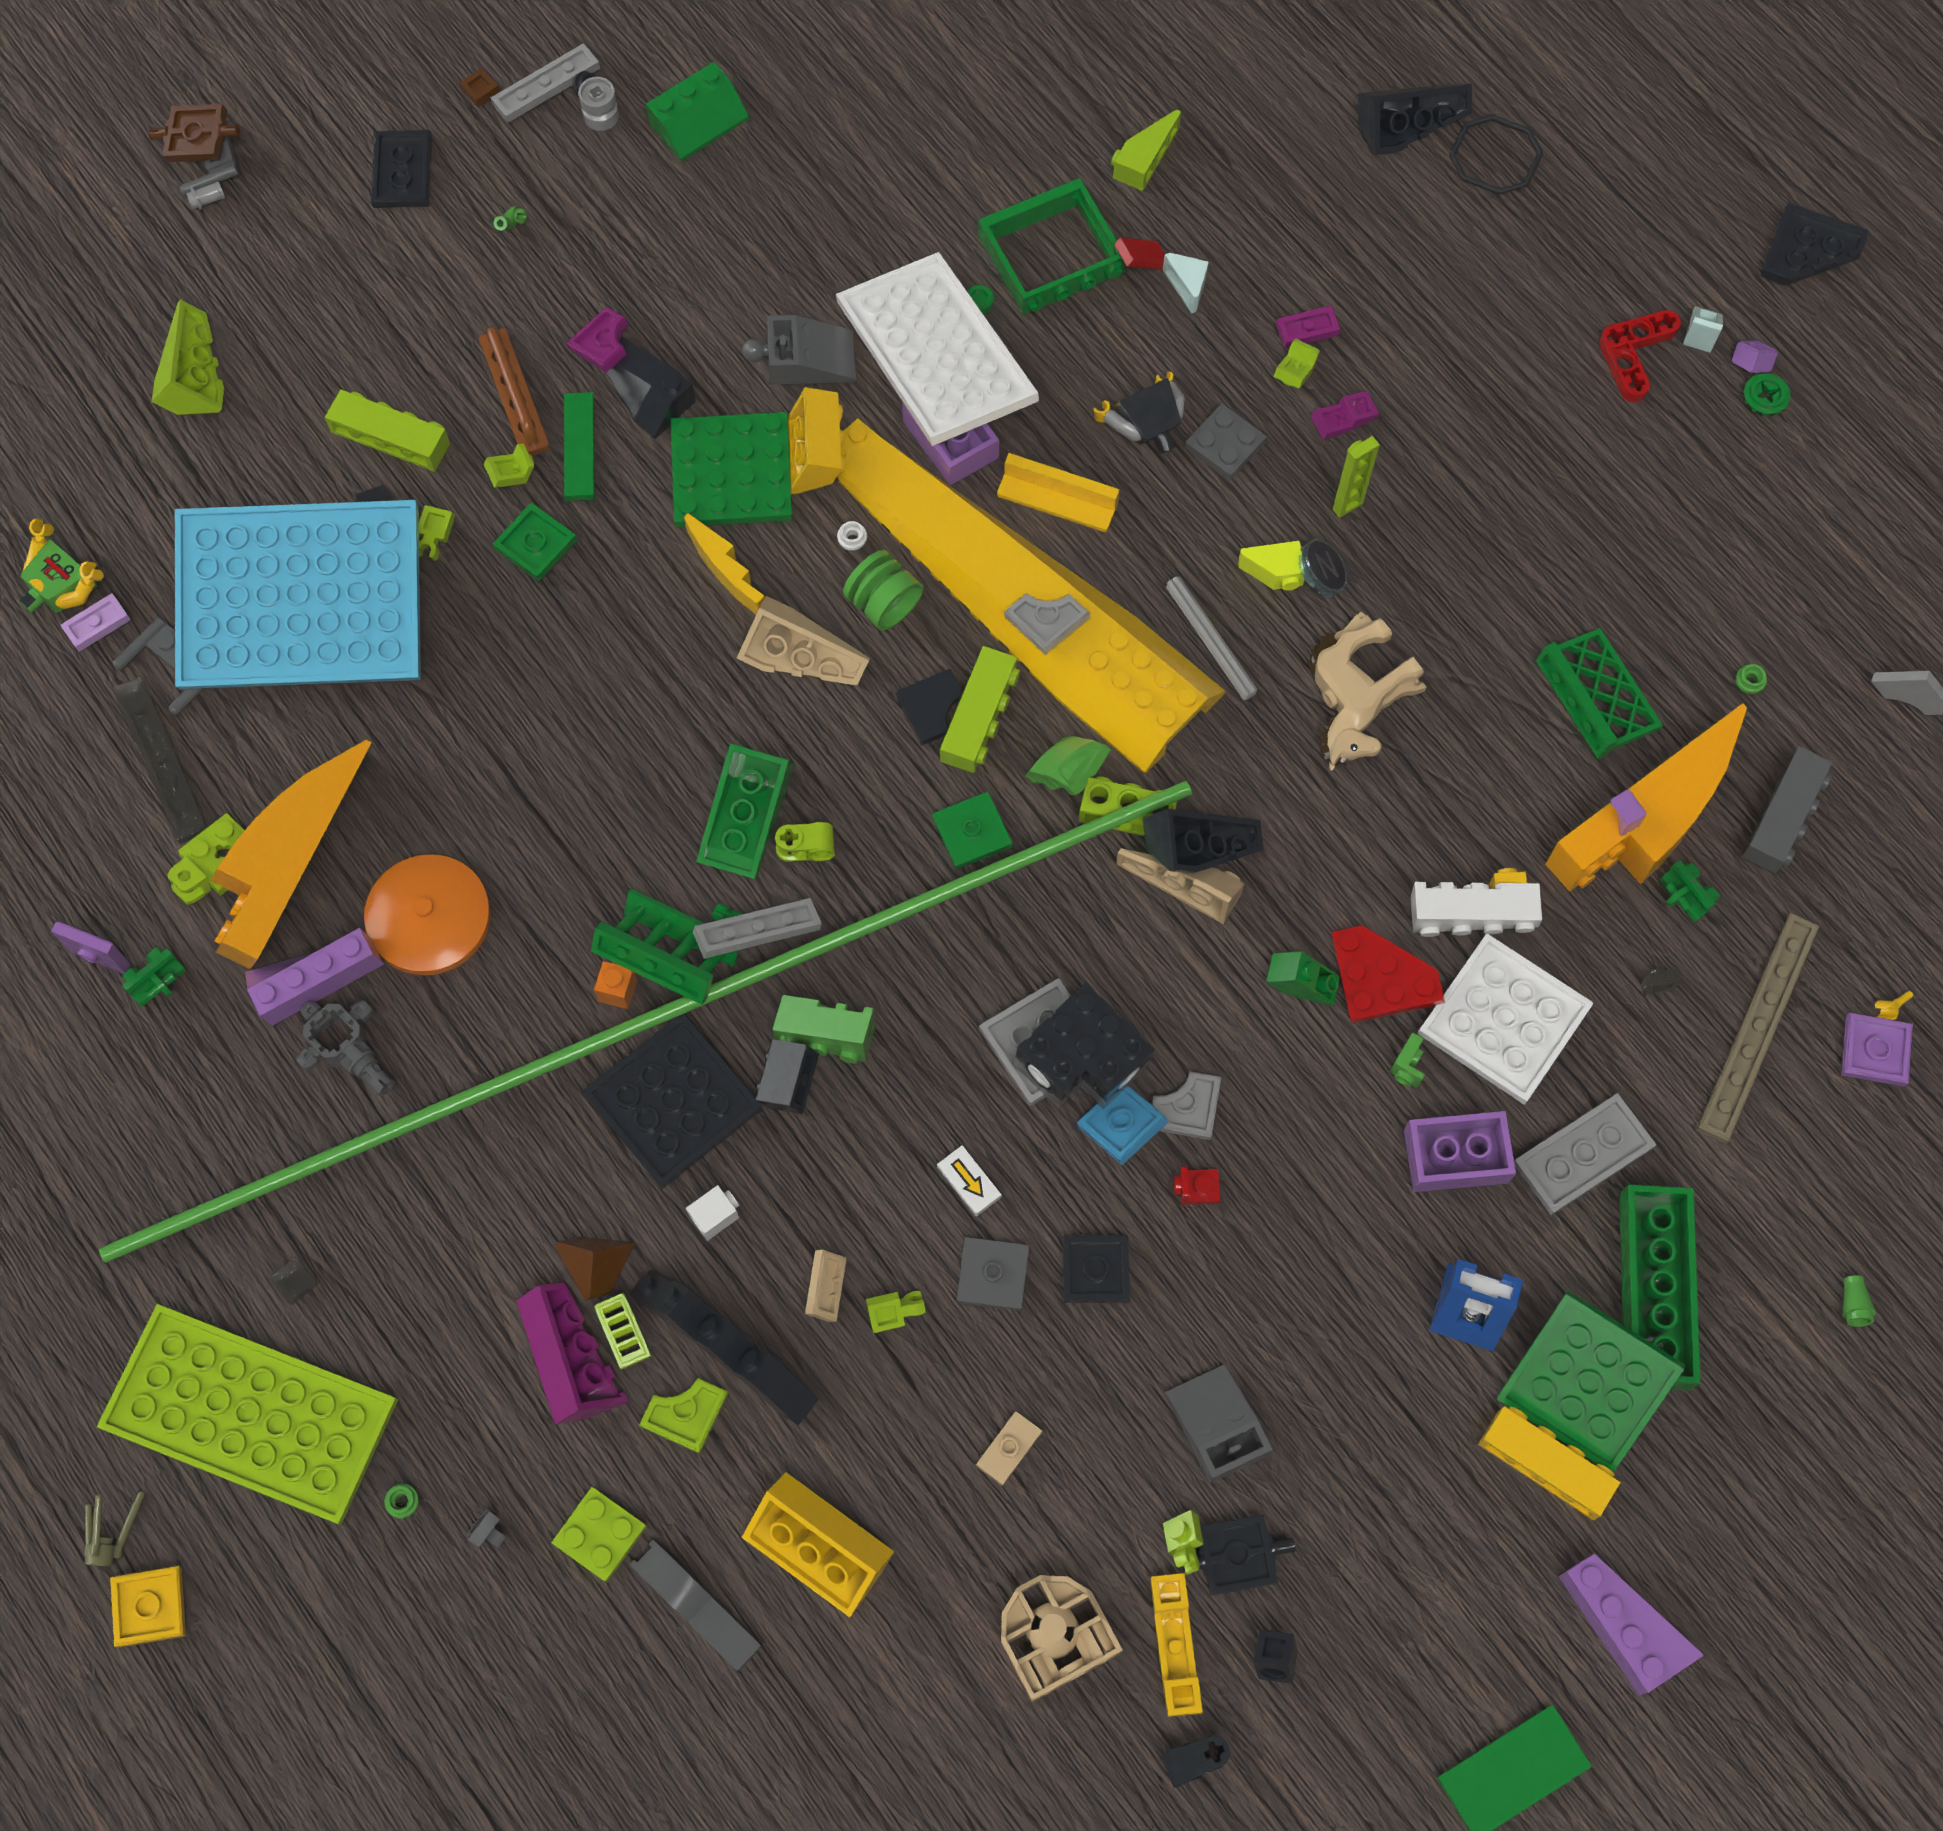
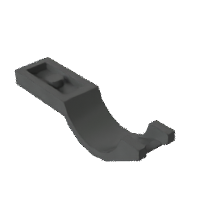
(696, 1606)

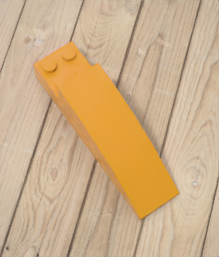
(1672, 800)
(275, 852)

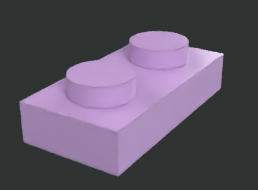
(95, 622)

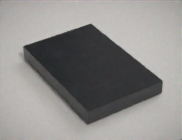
(401, 169)

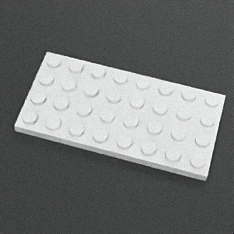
(936, 348)

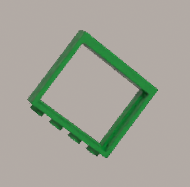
(1036, 210)

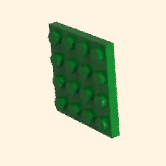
(731, 469)
(1591, 1381)

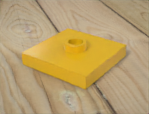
(148, 1606)

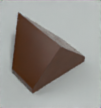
(594, 1263)

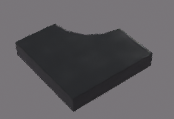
(928, 704)

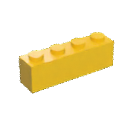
(1549, 1462)

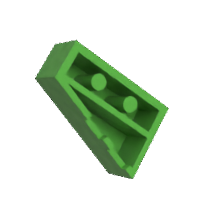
(825, 1028)

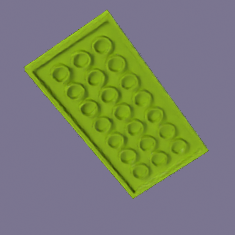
(248, 1414)

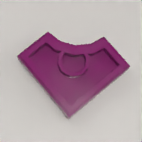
(601, 340)

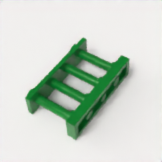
(651, 962)

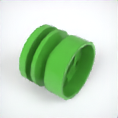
(883, 590)

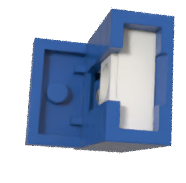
(1474, 1305)

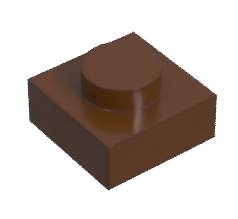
(479, 87)

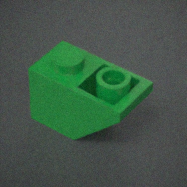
(1302, 977)

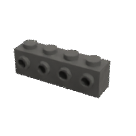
(1787, 810)

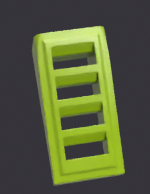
(610, 1305)

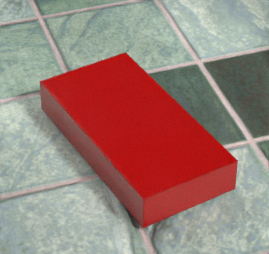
(1141, 253)

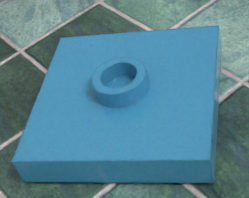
(1123, 1124)

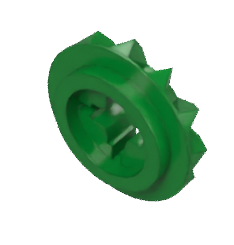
(1771, 385)

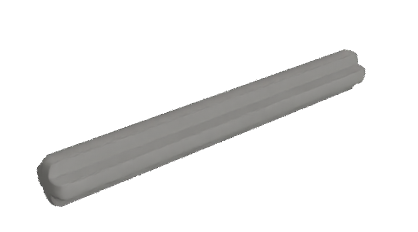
(1211, 638)

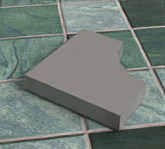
(1046, 621)
(1912, 687)
(1192, 1107)

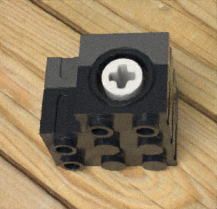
(1084, 1049)

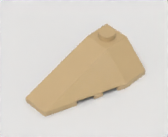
(796, 645)
(1207, 890)

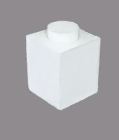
(713, 1212)

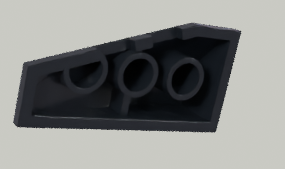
(1403, 115)
(650, 389)
(1199, 840)

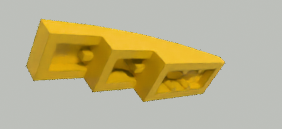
(720, 559)

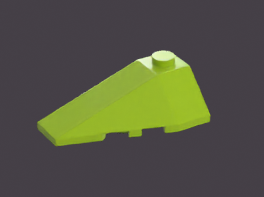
(187, 369)

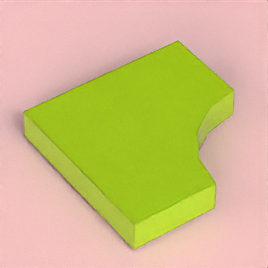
(685, 1417)

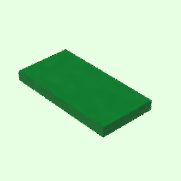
(1514, 1771)

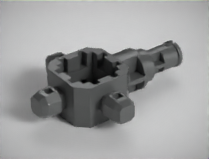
(353, 1053)

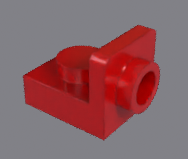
(1197, 1186)

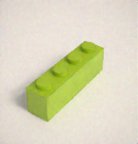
(387, 429)
(978, 710)

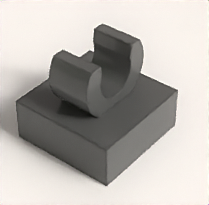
(484, 1529)

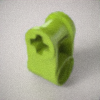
(809, 842)

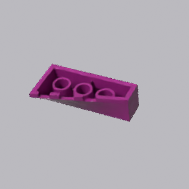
(567, 1356)

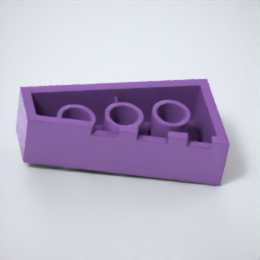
(1630, 1628)

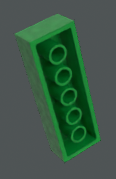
(1661, 1273)

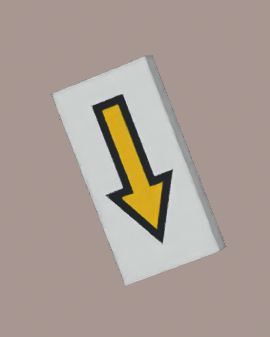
(969, 1180)

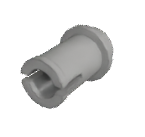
(205, 195)

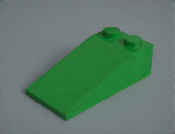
(744, 810)

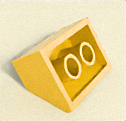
(815, 440)

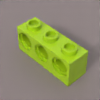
(1115, 796)

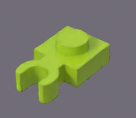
(434, 527)

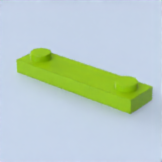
(1355, 475)

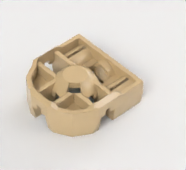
(1049, 1641)

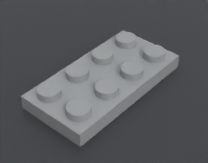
(1584, 1154)

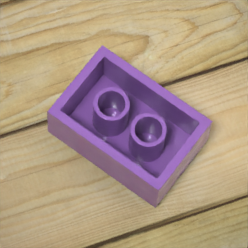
(960, 454)
(1459, 1151)

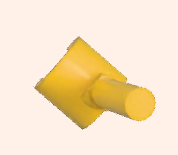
(1890, 1009)

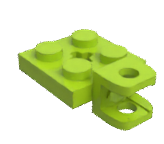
(200, 860)

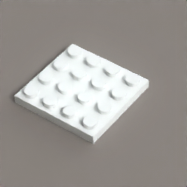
(1505, 1018)

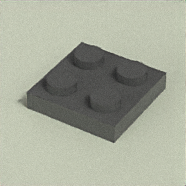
(1225, 442)

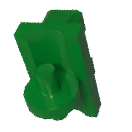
(1687, 891)
(154, 977)

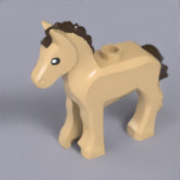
(1354, 692)

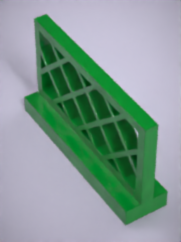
(1580, 699)

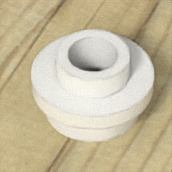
(848, 529)

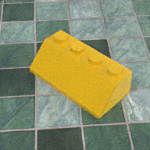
(817, 1544)

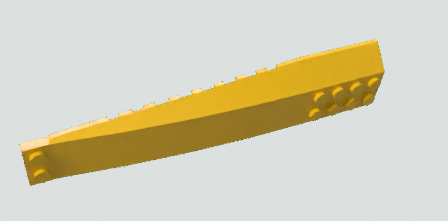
(1106, 672)

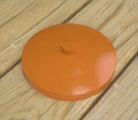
(427, 914)

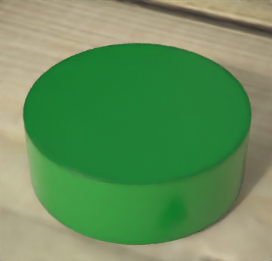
(982, 297)

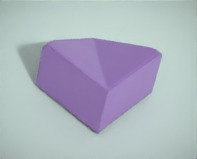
(1754, 356)
(1629, 811)

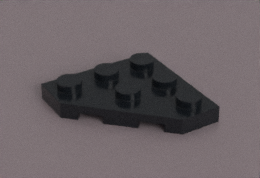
(1811, 245)

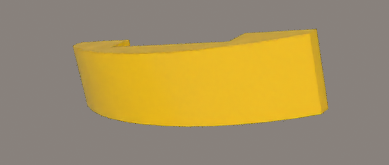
(1175, 1645)

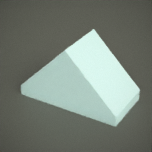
(1187, 277)
(1703, 329)

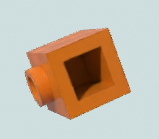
(615, 985)

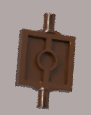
(194, 132)

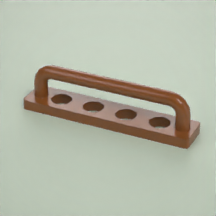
(524, 415)

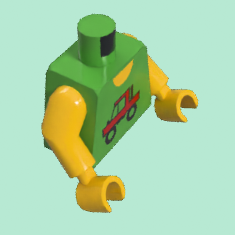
(54, 575)

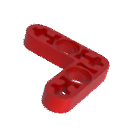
(1626, 349)

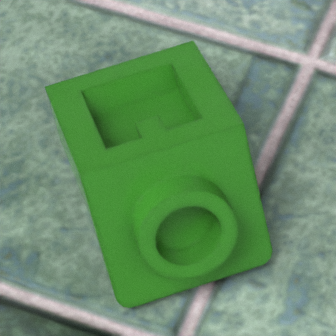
(1409, 1056)

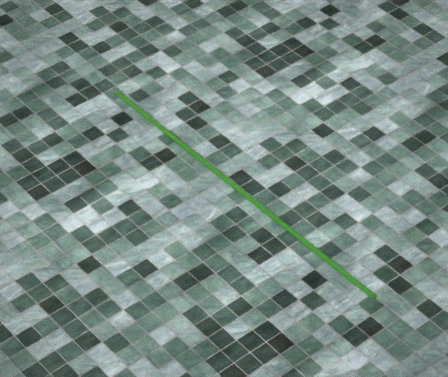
(640, 1023)

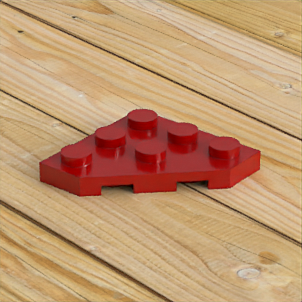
(1382, 977)

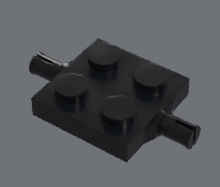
(1239, 1555)

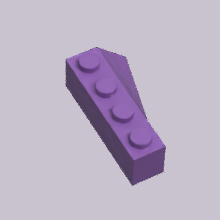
(287, 985)

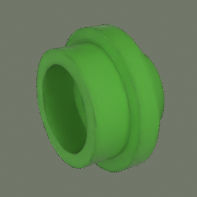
(1756, 673)
(392, 1497)

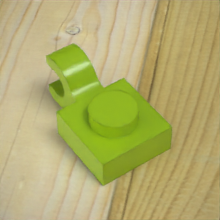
(889, 1310)
(1182, 1537)

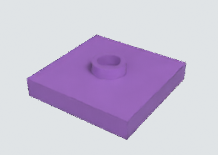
(91, 947)
(1877, 1049)

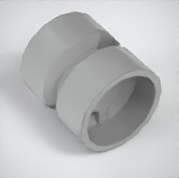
(598, 103)

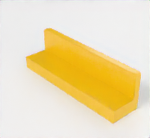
(1058, 492)

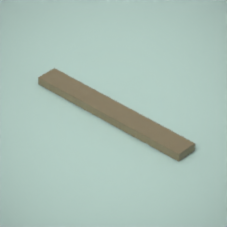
(1757, 1028)

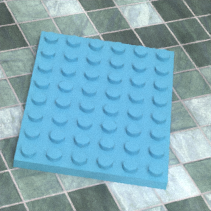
(297, 594)

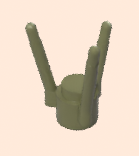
(100, 1550)

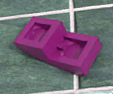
(1346, 416)

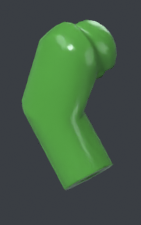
(510, 218)

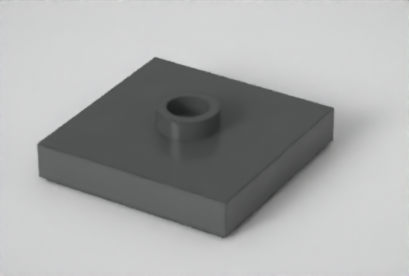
(992, 1274)

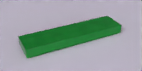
(579, 446)

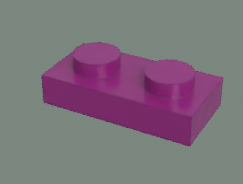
(1308, 326)

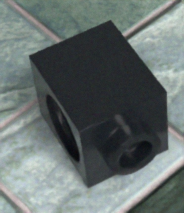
(1275, 1656)

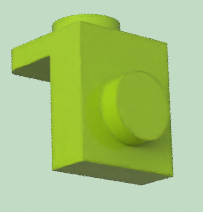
(1297, 364)
(510, 468)

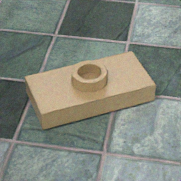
(825, 1286)
(1009, 1448)

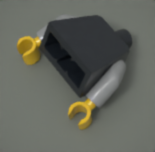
(1147, 414)

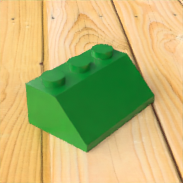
(696, 111)

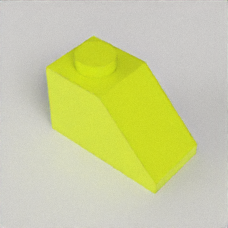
(1274, 564)

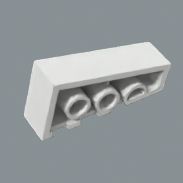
(1475, 908)

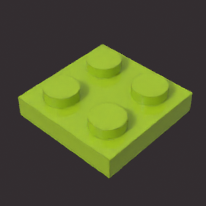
(599, 1534)

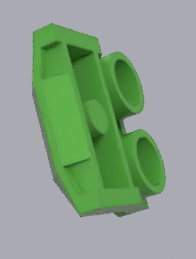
(1069, 764)

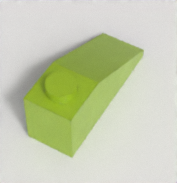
(1144, 151)

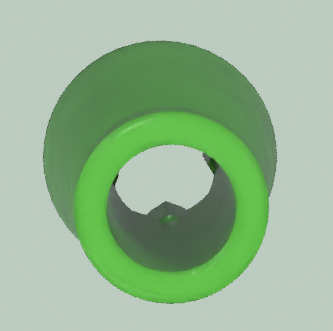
(1857, 1303)

